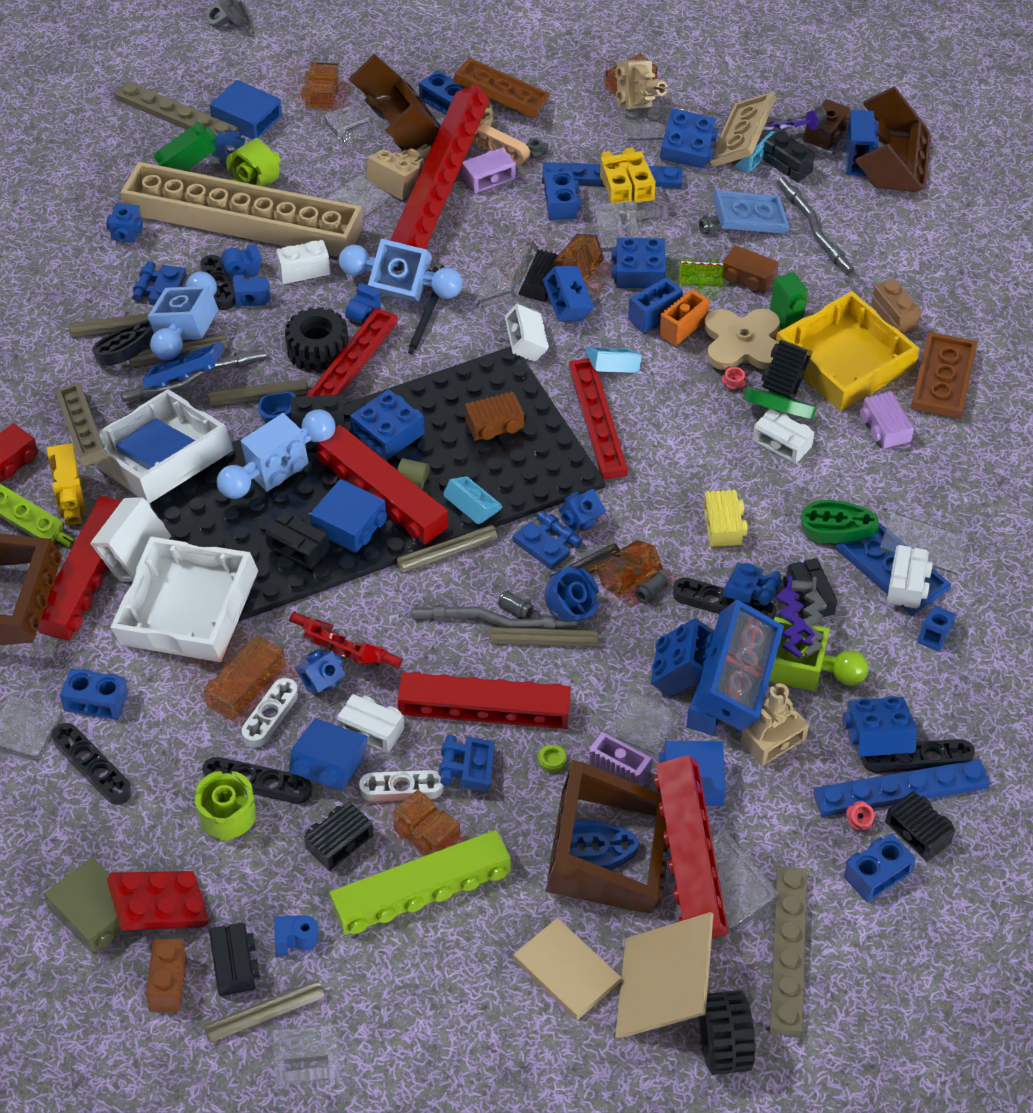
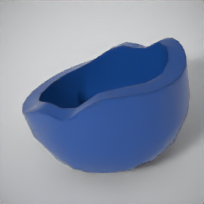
(274, 405)

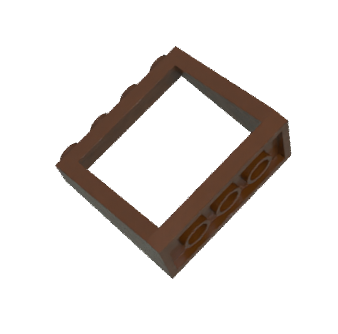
(39, 580)
(591, 882)

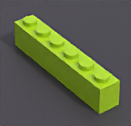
(420, 882)

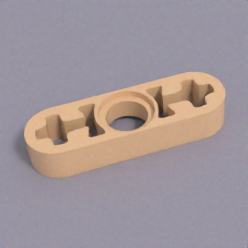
(488, 136)

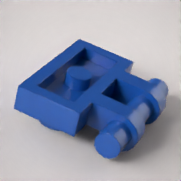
(165, 278)
(542, 545)
(749, 583)
(476, 765)

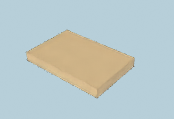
(567, 968)

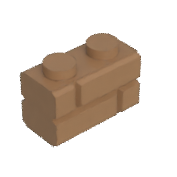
(896, 306)

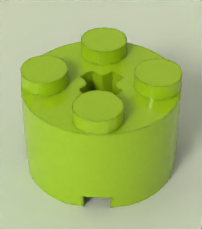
(254, 164)
(225, 805)

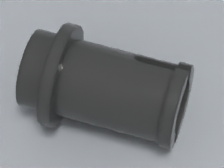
(709, 224)
(646, 591)
(516, 605)

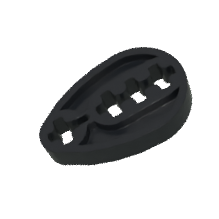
(123, 344)

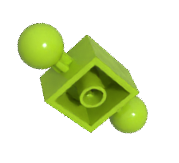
(848, 667)

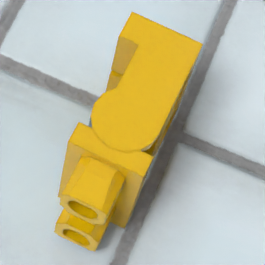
(627, 177)
(67, 483)

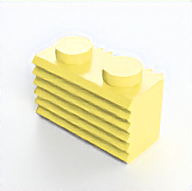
(724, 518)

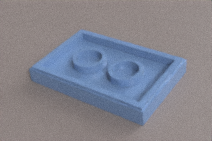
(750, 212)

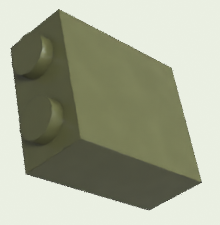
(85, 905)

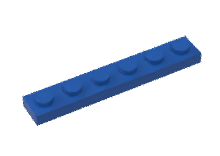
(590, 174)
(892, 788)

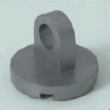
(229, 11)

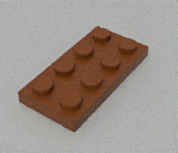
(502, 87)
(944, 375)

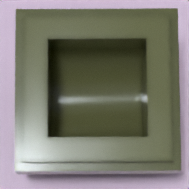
(414, 471)

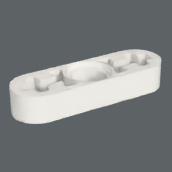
(270, 700)
(392, 778)

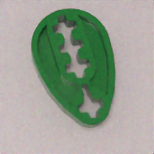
(779, 402)
(853, 525)

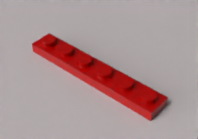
(355, 354)
(598, 419)

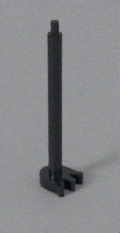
(424, 319)

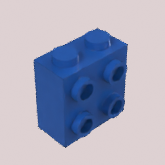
(689, 138)
(860, 139)
(638, 262)
(387, 424)
(349, 515)
(681, 657)
(880, 726)
(328, 754)
(711, 765)

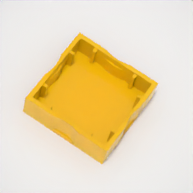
(851, 350)

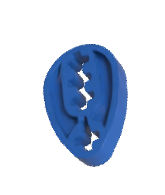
(609, 840)

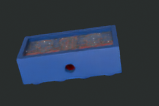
(738, 665)

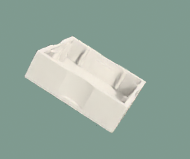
(210, 445)
(185, 599)

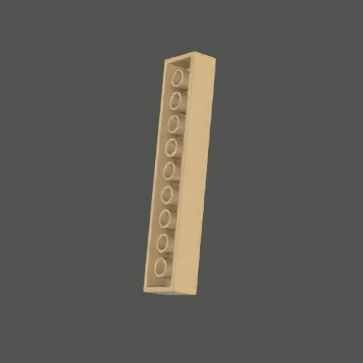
(241, 208)

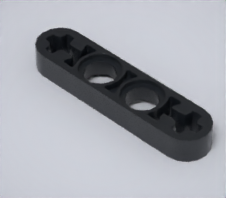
(708, 589)
(919, 759)
(90, 764)
(259, 775)

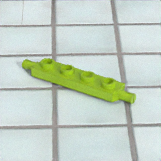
(32, 518)

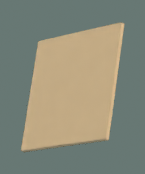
(665, 976)

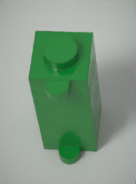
(187, 148)

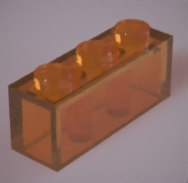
(244, 677)

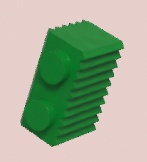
(788, 299)

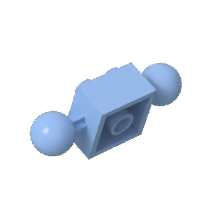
(391, 258)
(182, 315)
(275, 452)

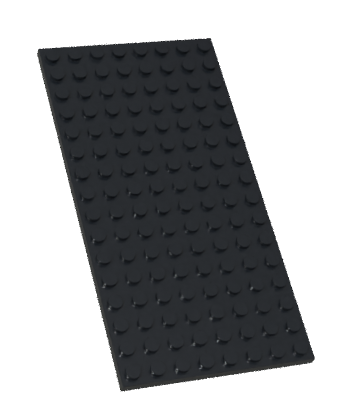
(518, 469)

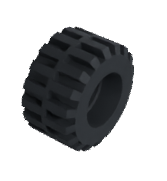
(315, 338)
(727, 1033)

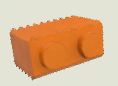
(684, 317)

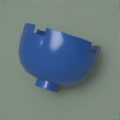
(571, 595)

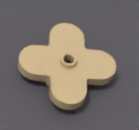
(741, 339)

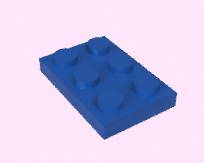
(183, 366)

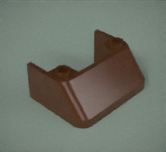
(400, 104)
(906, 148)

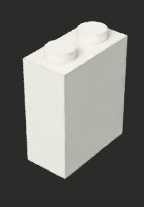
(126, 536)

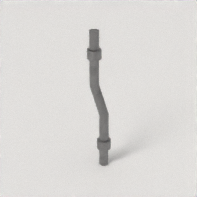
(835, 254)
(239, 359)
(441, 612)

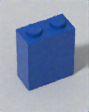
(247, 109)

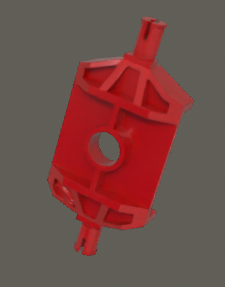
(322, 634)

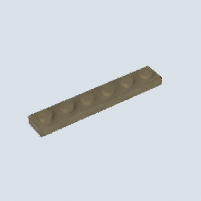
(168, 109)
(81, 424)
(788, 952)

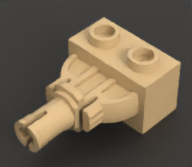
(636, 84)
(396, 171)
(776, 729)

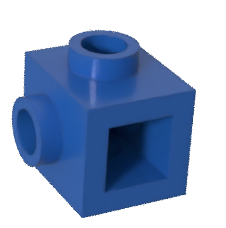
(226, 139)
(125, 222)
(582, 510)
(320, 670)

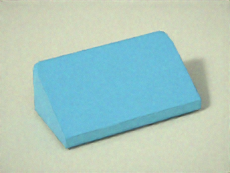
(749, 163)
(614, 359)
(471, 499)

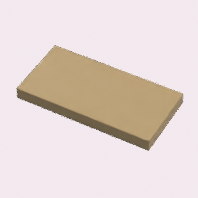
(743, 129)

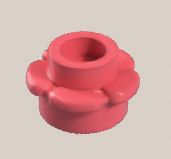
(734, 378)
(867, 819)

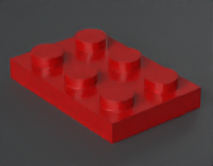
(157, 900)

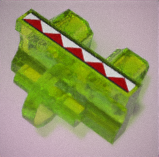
(701, 273)

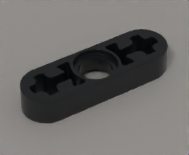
(219, 274)

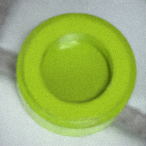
(552, 758)

